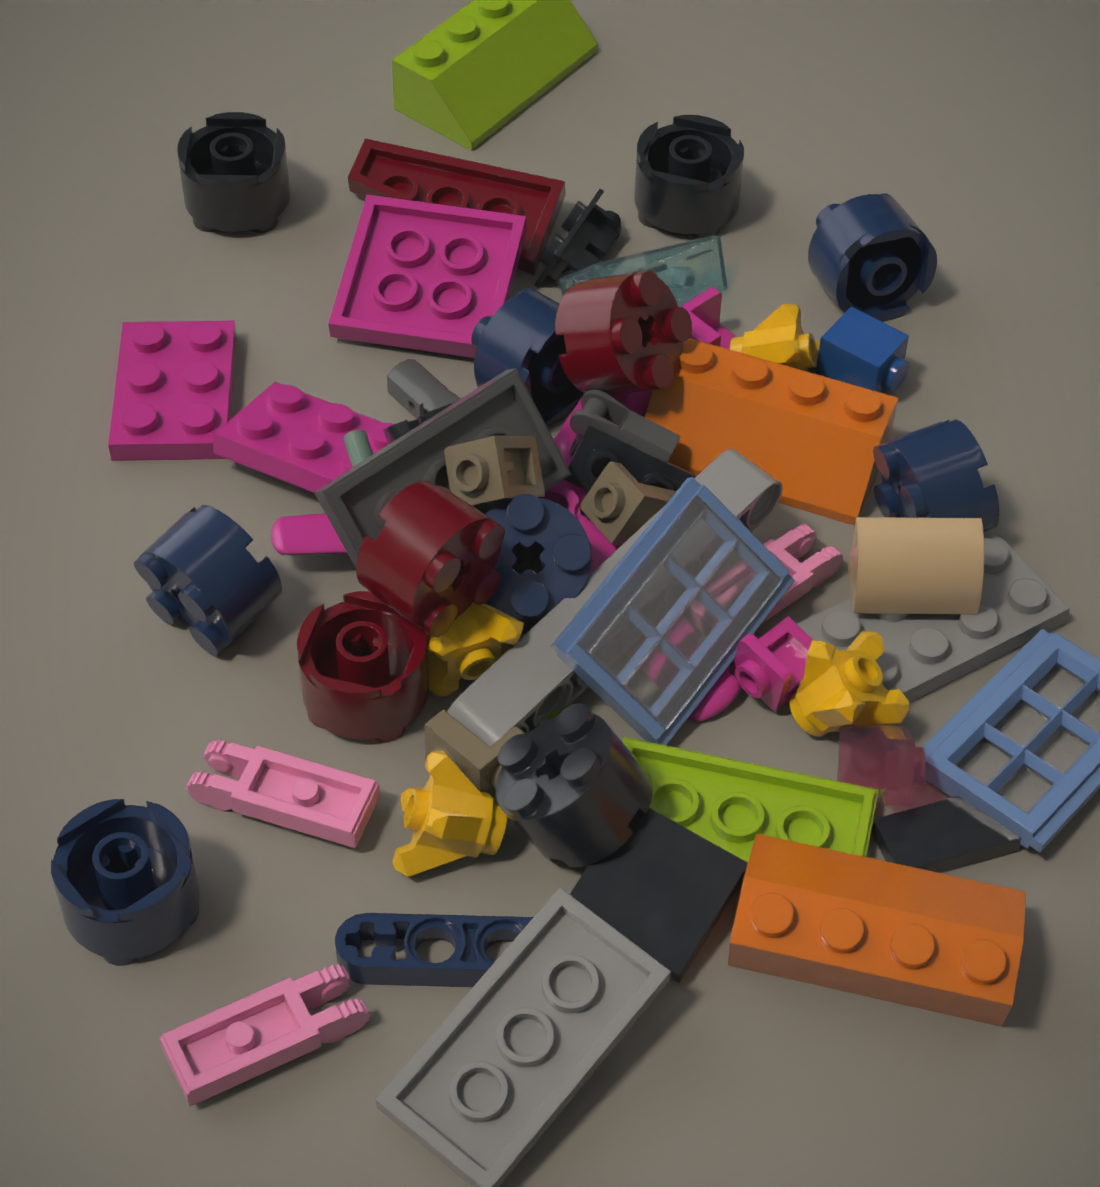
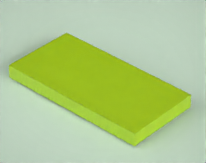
(736, 799)

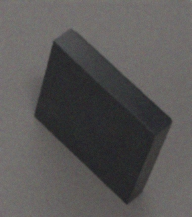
(662, 889)

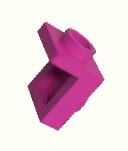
(773, 663)

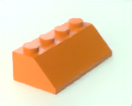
(787, 421)
(879, 929)

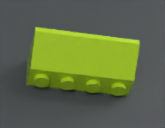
(489, 65)

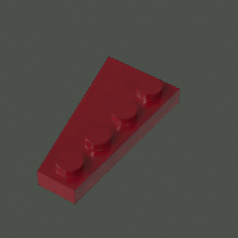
(451, 181)

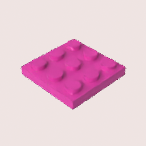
(425, 274)

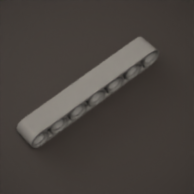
(530, 675)

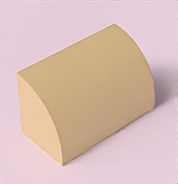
(916, 565)

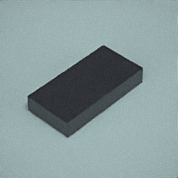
(942, 836)

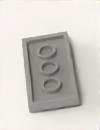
(939, 648)
(523, 1041)

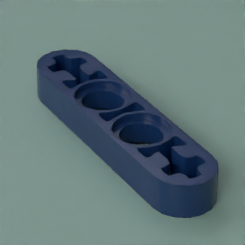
(466, 933)

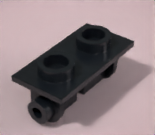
(588, 229)
(597, 449)

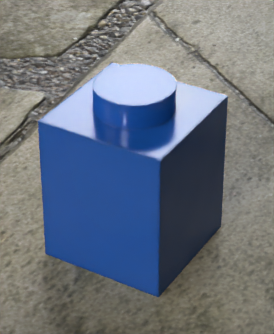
(863, 352)

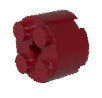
(622, 333)
(431, 557)
(362, 668)

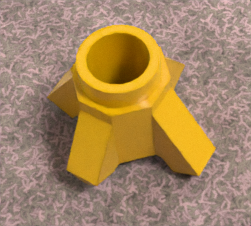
(780, 340)
(469, 647)
(845, 688)
(447, 819)

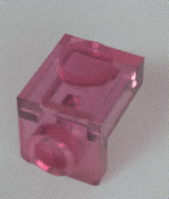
(881, 760)

